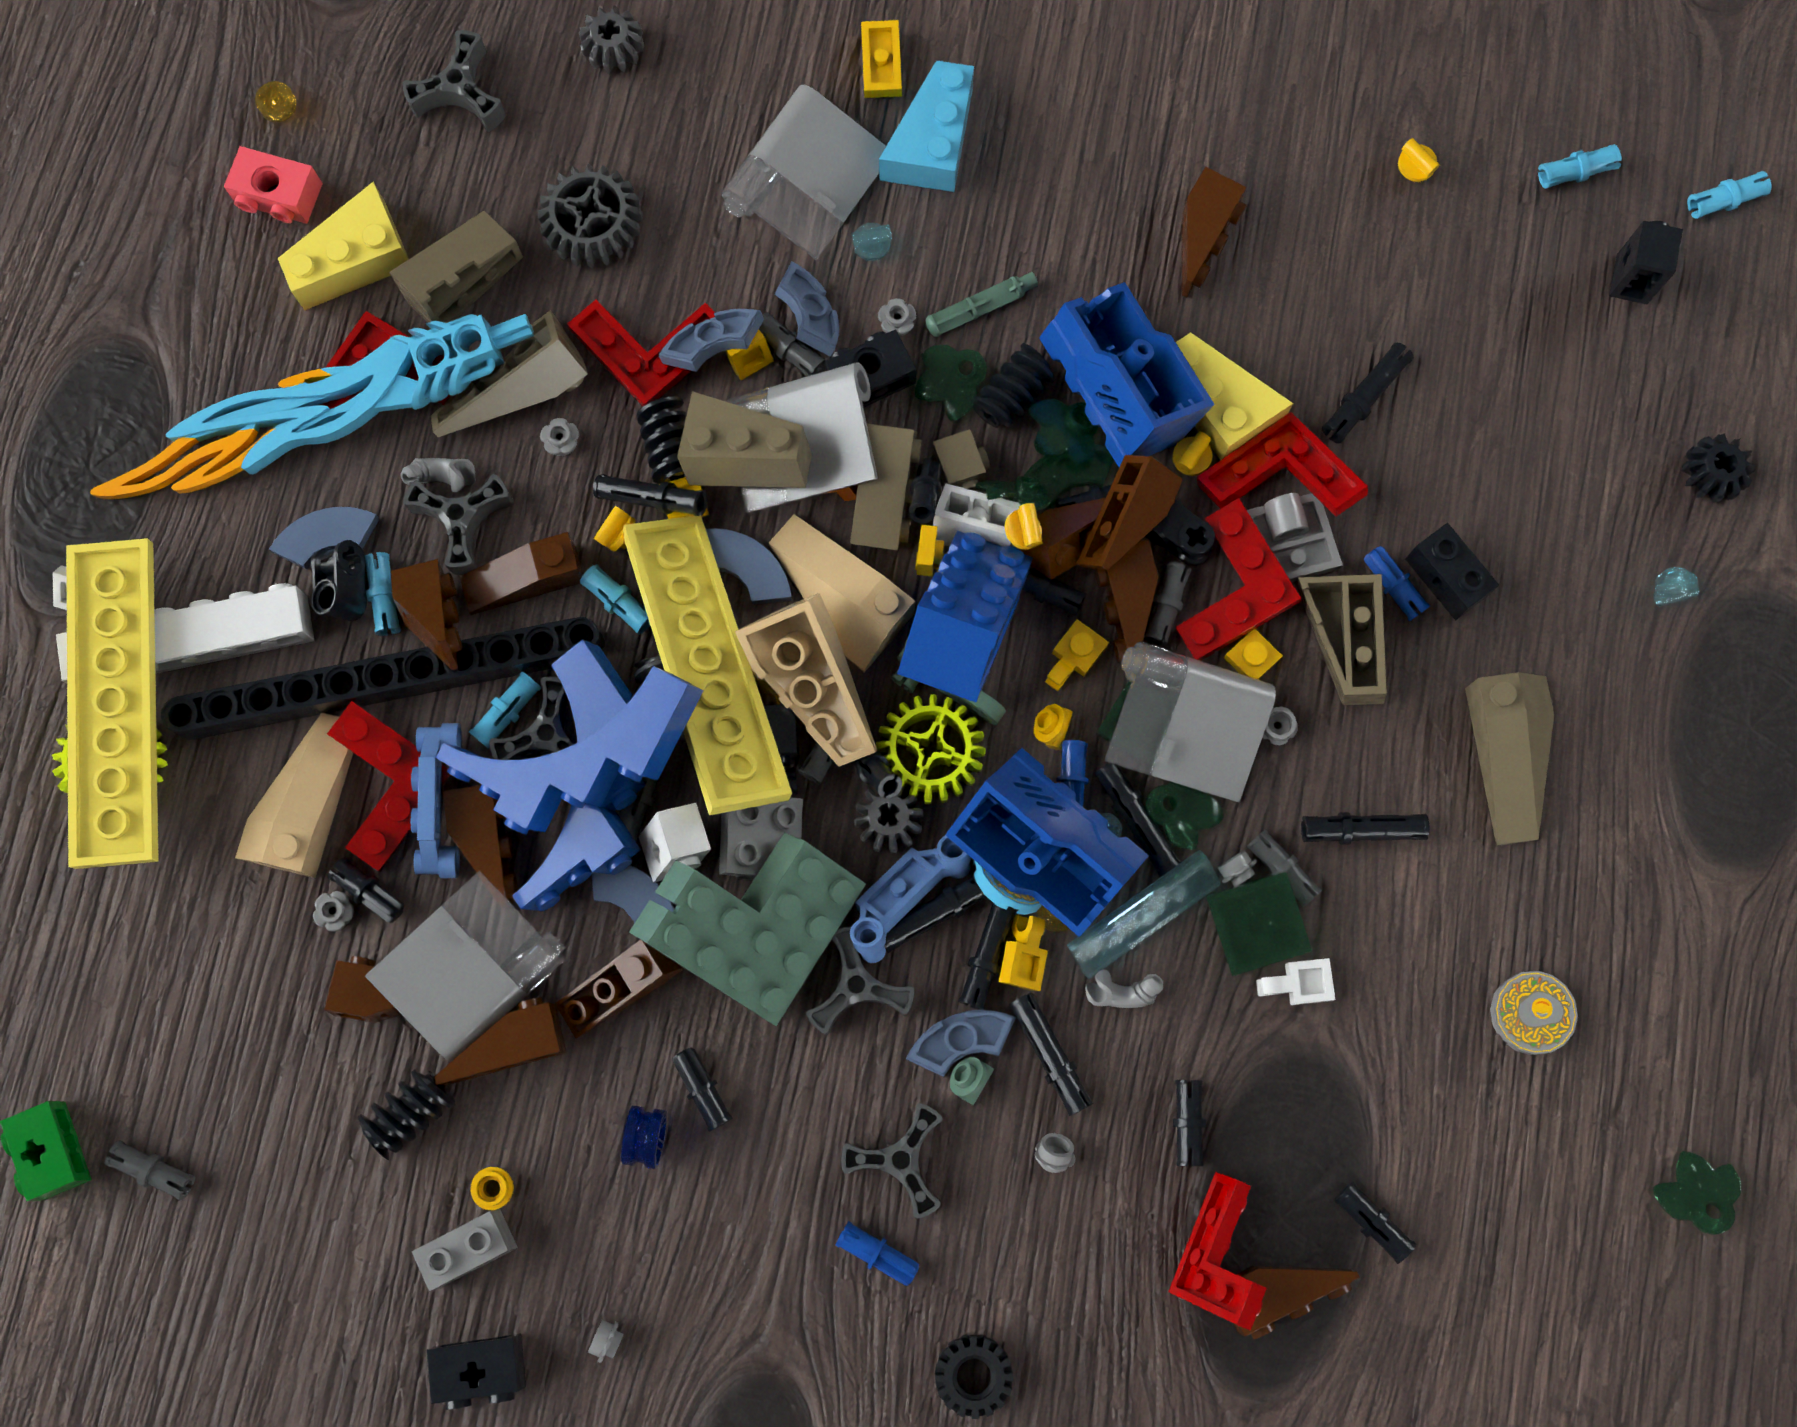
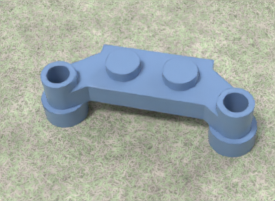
(426, 819)
(900, 891)

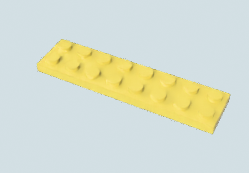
(699, 644)
(111, 704)

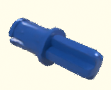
(1396, 582)
(1074, 767)
(877, 1254)

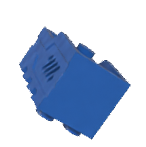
(1126, 372)
(965, 615)
(1045, 843)

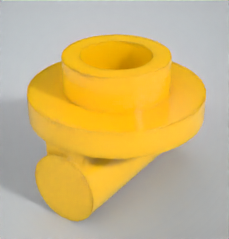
(1417, 161)
(1193, 454)
(1024, 527)
(611, 531)
(1052, 725)

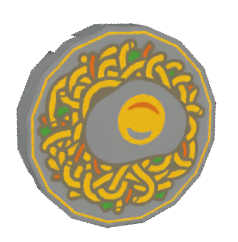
(1534, 1012)

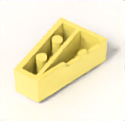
(344, 251)
(1241, 401)

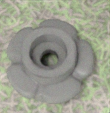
(902, 325)
(566, 444)
(1288, 726)
(1237, 868)
(343, 913)
(1055, 1153)
(605, 1340)

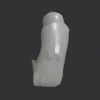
(450, 471)
(1114, 995)

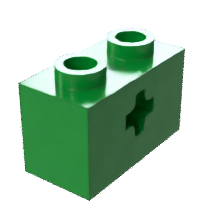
(57, 1168)

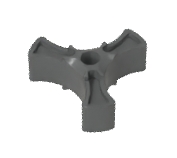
(457, 85)
(459, 516)
(544, 734)
(856, 987)
(901, 1160)

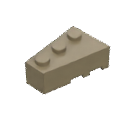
(741, 447)
(882, 503)
(1350, 633)

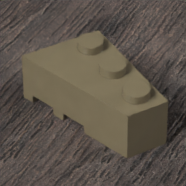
(457, 269)

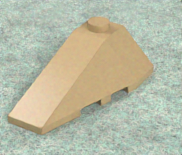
(859, 599)
(807, 668)
(299, 807)

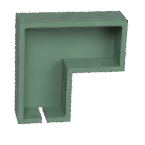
(756, 945)

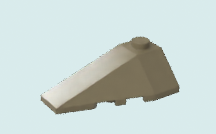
(531, 374)
(1513, 741)

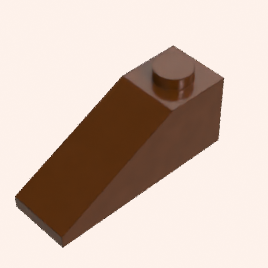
(1132, 508)
(523, 574)
(513, 1041)

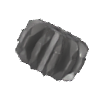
(611, 39)
(885, 833)

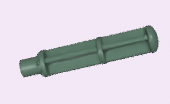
(980, 304)

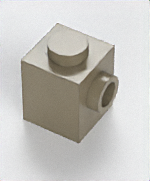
(961, 460)

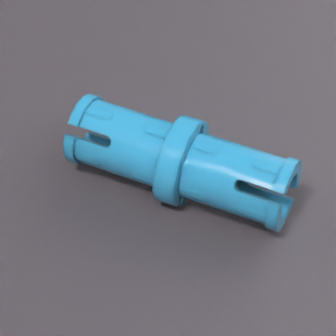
(1579, 166)
(1729, 194)
(381, 594)
(616, 598)
(505, 709)

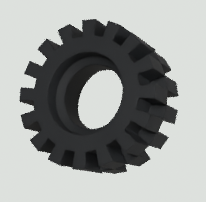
(973, 1403)

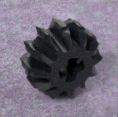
(1733, 470)

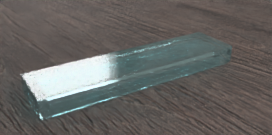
(1144, 914)

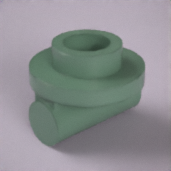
(969, 1079)

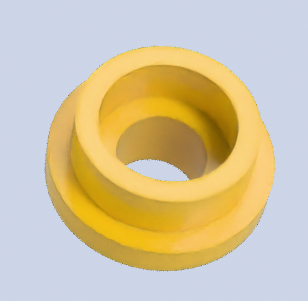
(479, 1184)

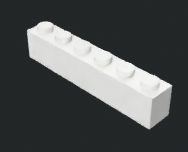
(224, 628)

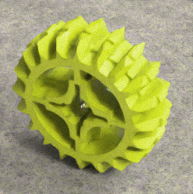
(947, 756)

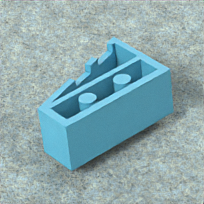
(932, 132)

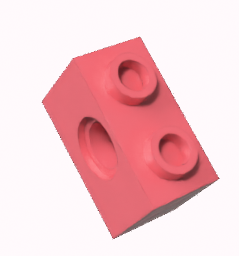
(257, 171)

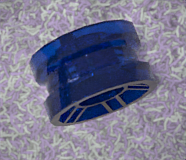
(644, 1137)

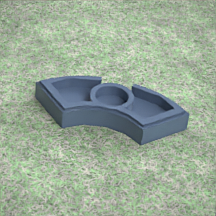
(814, 315)
(723, 332)
(323, 530)
(751, 564)
(627, 890)
(960, 1036)

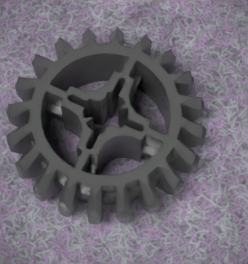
(600, 232)

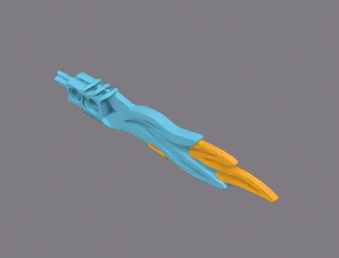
(304, 422)

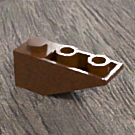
(1206, 215)
(1063, 536)
(1130, 595)
(427, 609)
(481, 836)
(616, 987)
(354, 995)
(1292, 1292)

